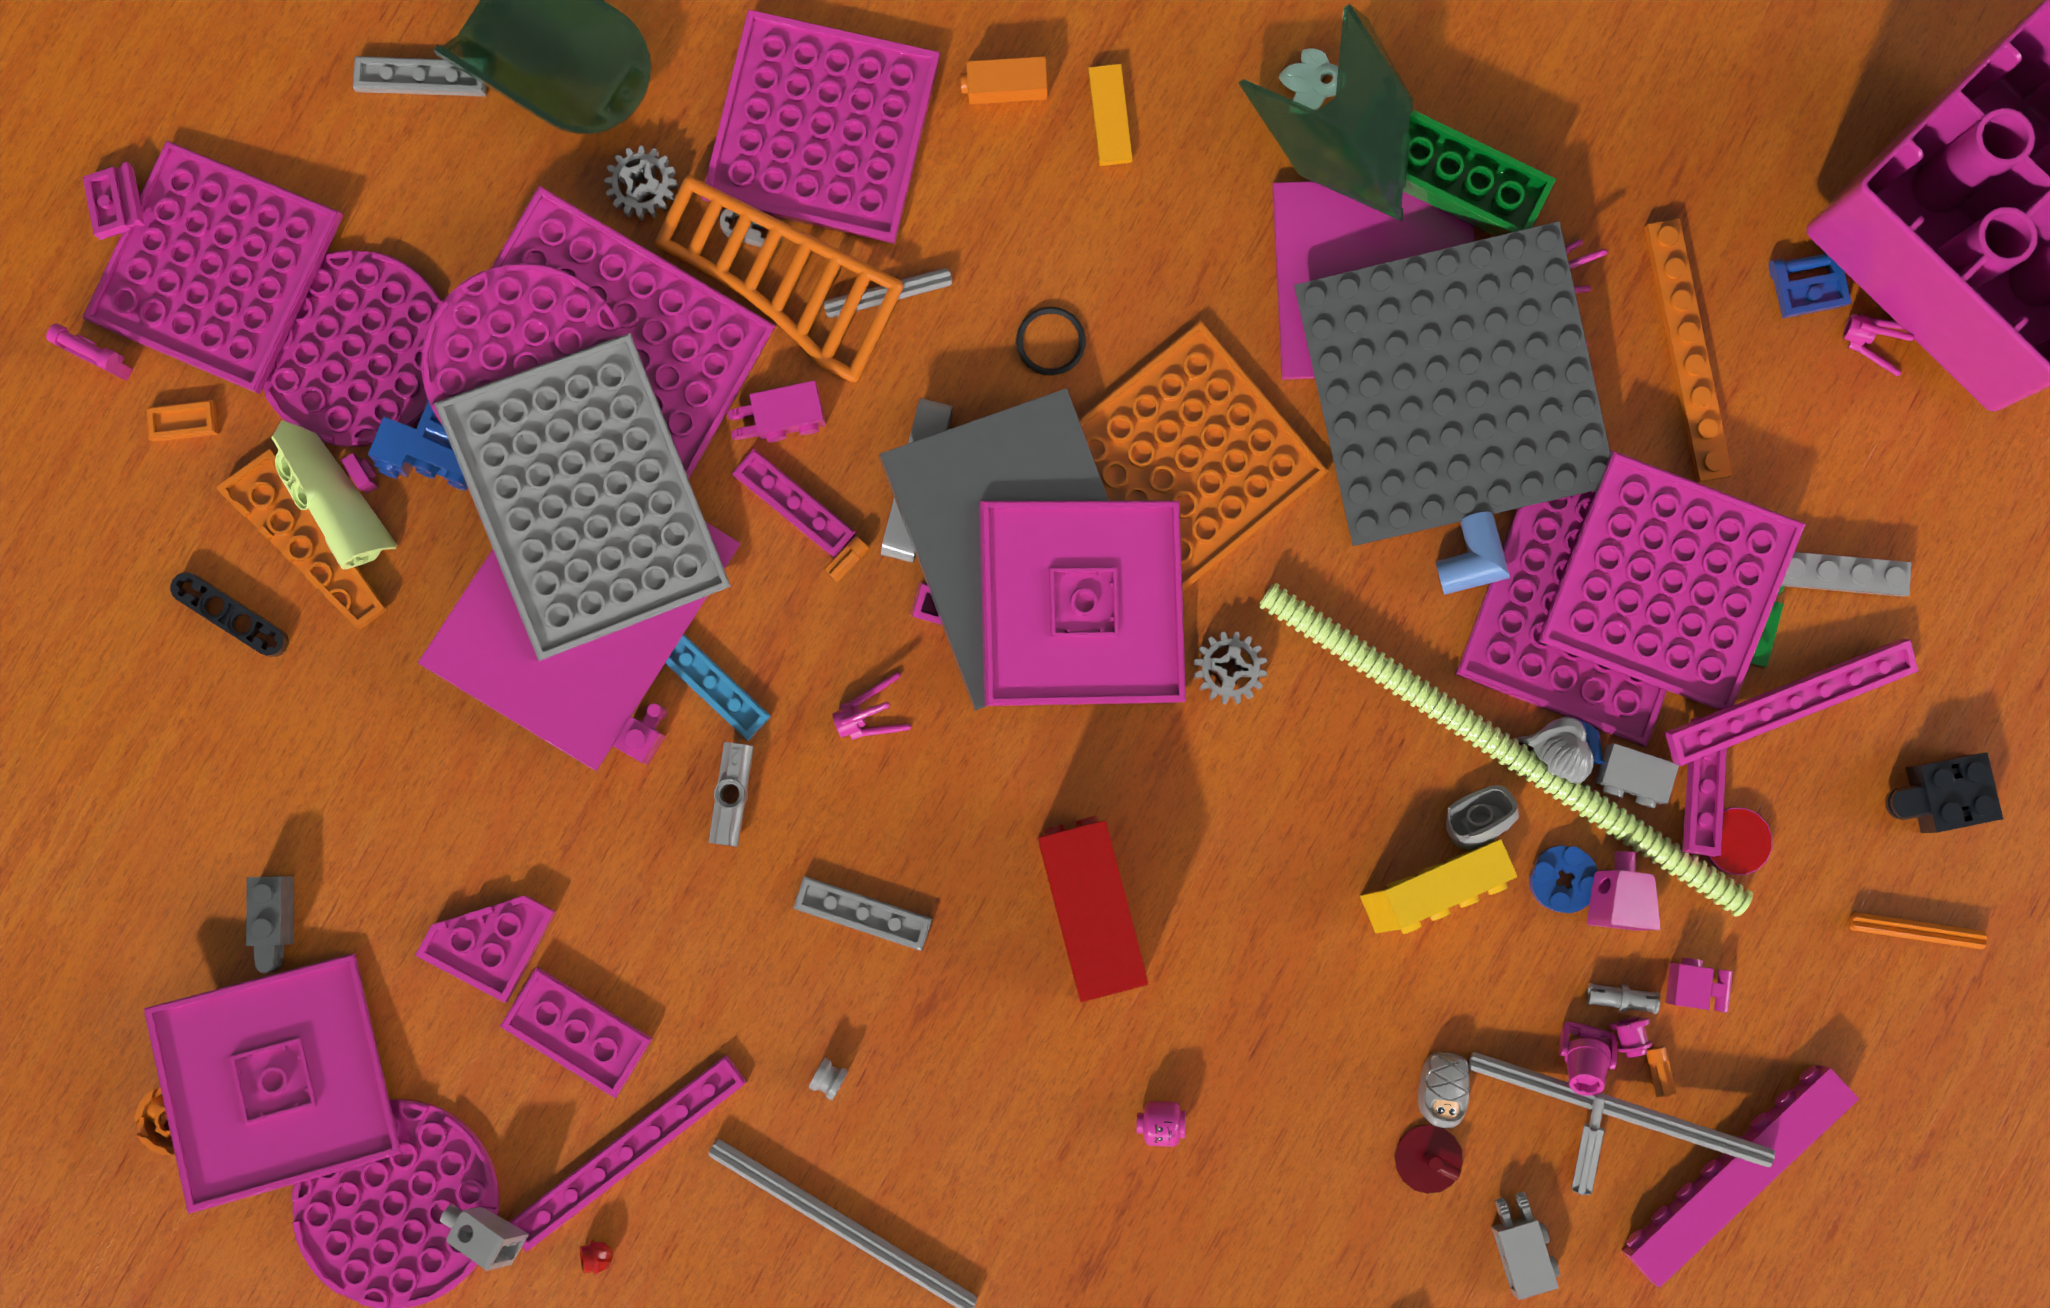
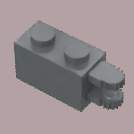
(269, 919)

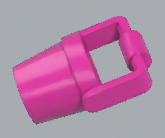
(1588, 1057)

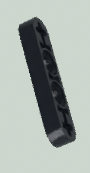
(229, 614)

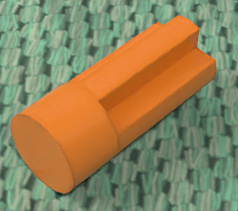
(846, 559)
(1661, 1071)

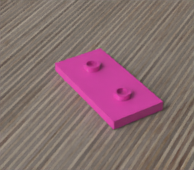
(576, 1032)

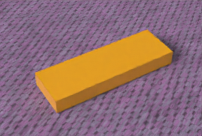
(1110, 114)

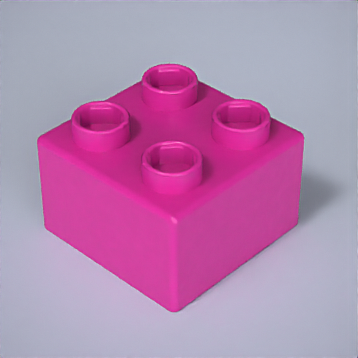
(1958, 221)

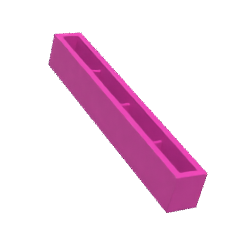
(1732, 1182)

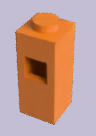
(1005, 80)

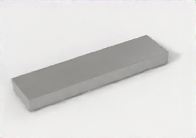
(413, 77)
(862, 913)

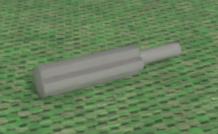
(1589, 1150)

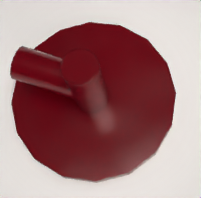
(1428, 1159)

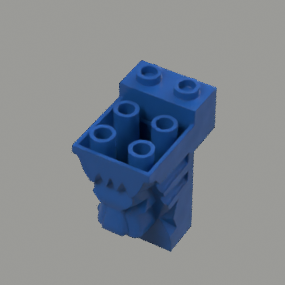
(425, 448)

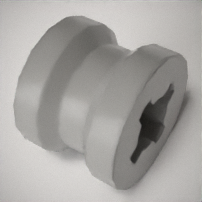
(828, 1079)

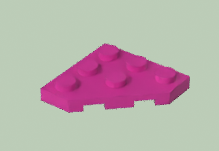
(489, 944)

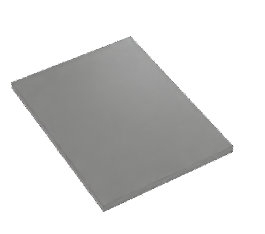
(582, 495)

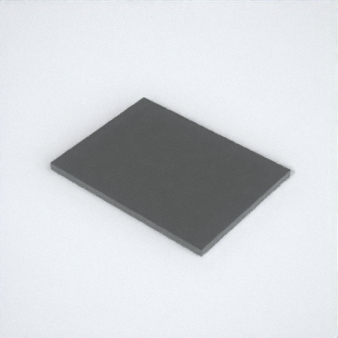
(938, 484)

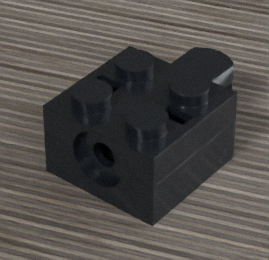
(1946, 795)

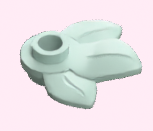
(1307, 77)

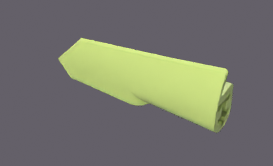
(334, 501)

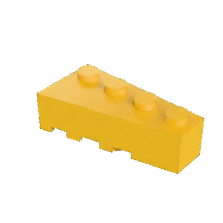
(1439, 888)

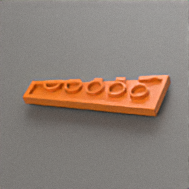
(269, 506)

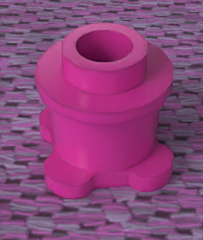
(1632, 1035)

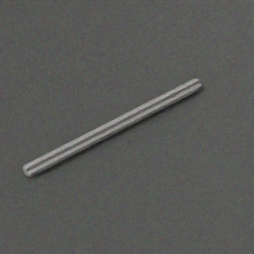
(1624, 1110)
(842, 1225)

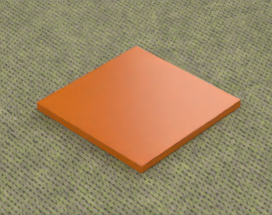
(1203, 437)

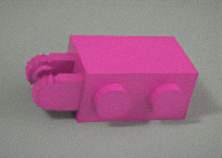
(781, 413)

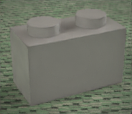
(1637, 775)

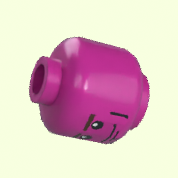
(1162, 1123)

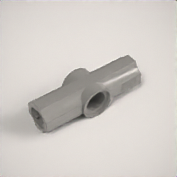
(733, 771)

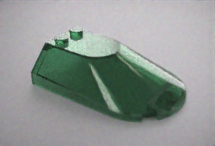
(558, 59)

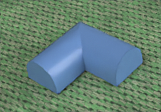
(1482, 563)

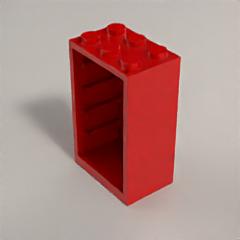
(1092, 909)

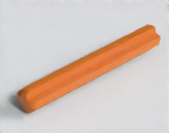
(1917, 930)

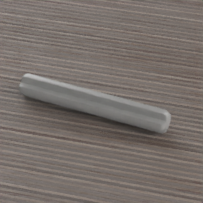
(912, 286)

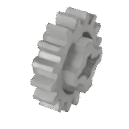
(631, 175)
(1232, 653)

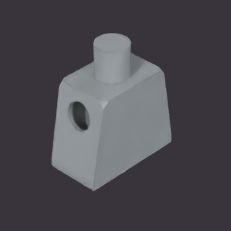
(483, 1236)

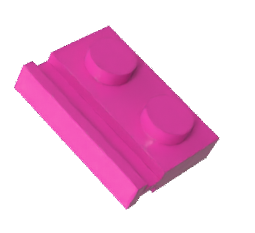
(113, 201)

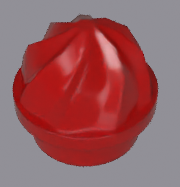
(595, 1257)

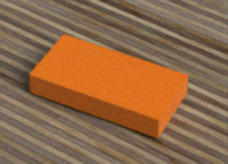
(182, 420)

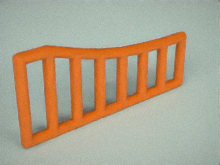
(774, 309)

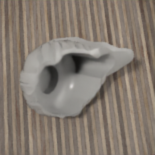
(1563, 749)

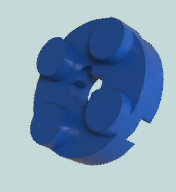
(1545, 873)

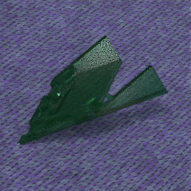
(1360, 136)

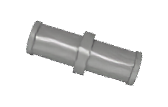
(1623, 998)

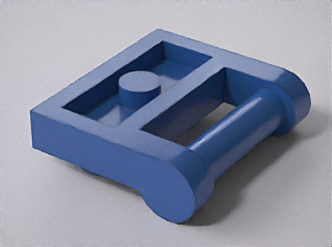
(1811, 293)

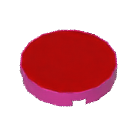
(1744, 842)

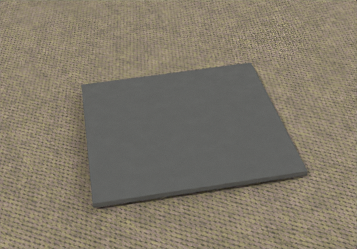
(1455, 383)

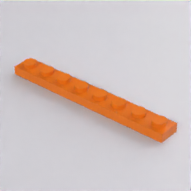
(1688, 351)

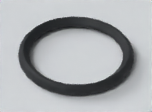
(1050, 310)

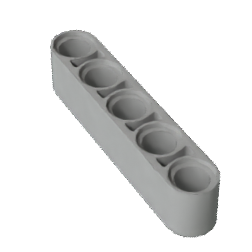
(929, 420)

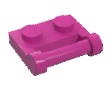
(88, 351)

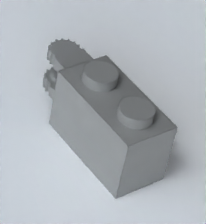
(1524, 1250)

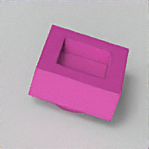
(361, 472)

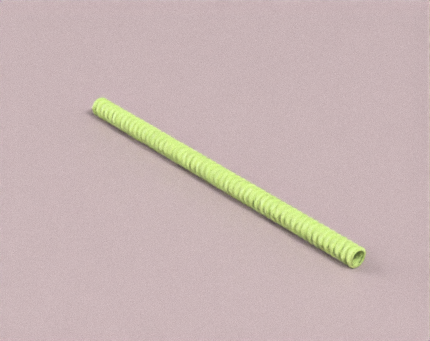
(1507, 751)

